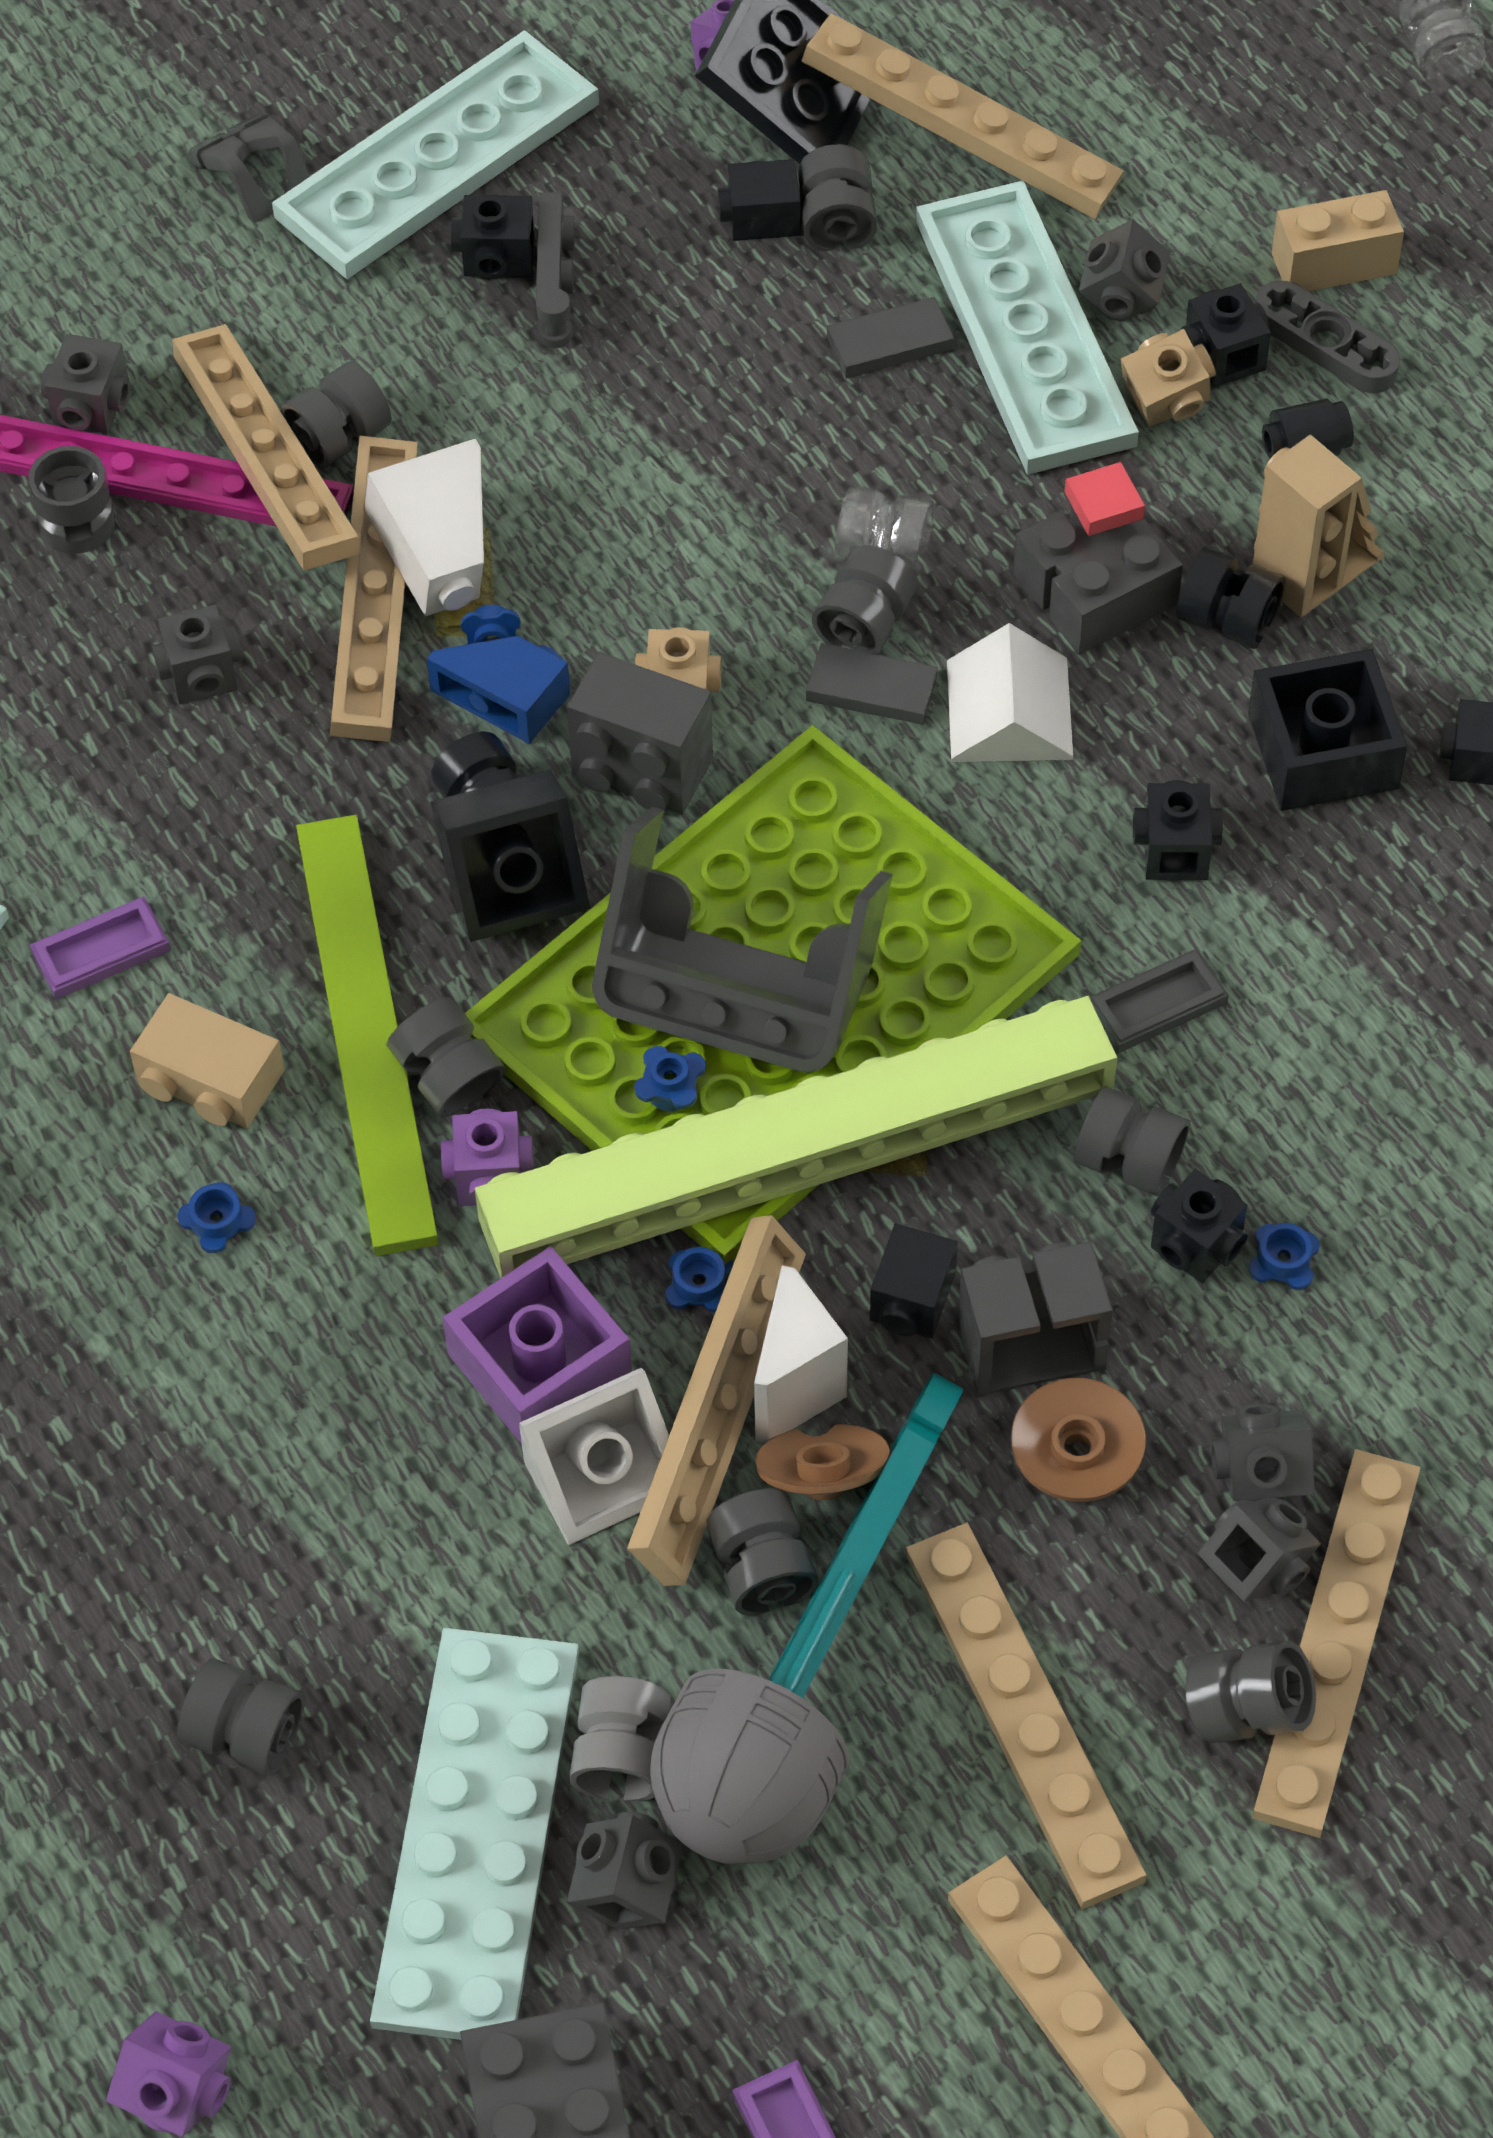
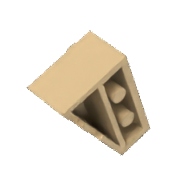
(1313, 524)

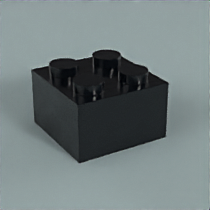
(1327, 729)
(510, 855)

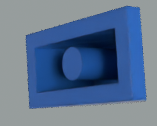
(503, 682)

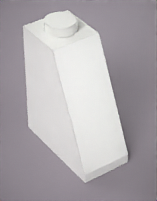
(433, 524)

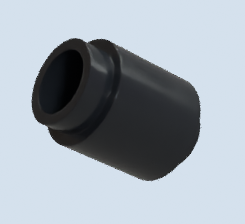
(1324, 420)

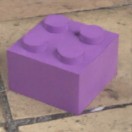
(535, 1340)

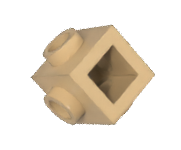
(1168, 377)
(683, 656)

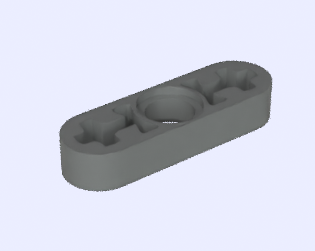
(1320, 316)

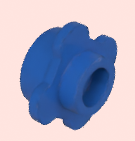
(490, 621)
(669, 1093)
(211, 1200)
(1284, 1239)
(697, 1263)

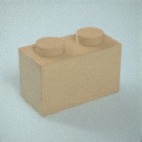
(1338, 241)
(206, 1062)

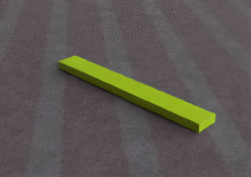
(362, 1022)

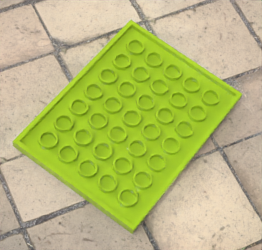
(771, 875)

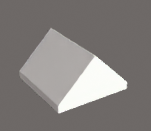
(1009, 700)
(800, 1360)
(596, 1454)

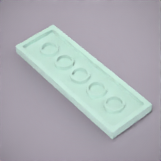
(435, 154)
(1026, 327)
(475, 1834)

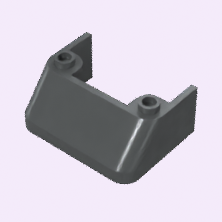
(720, 990)

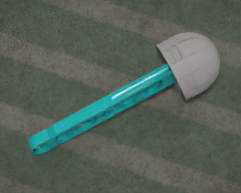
(745, 1757)

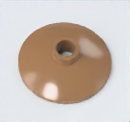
(1081, 1412)
(824, 1463)

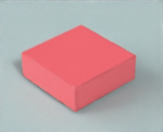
(1104, 499)

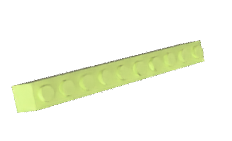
(798, 1136)

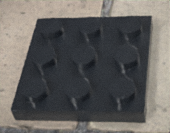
(762, 76)

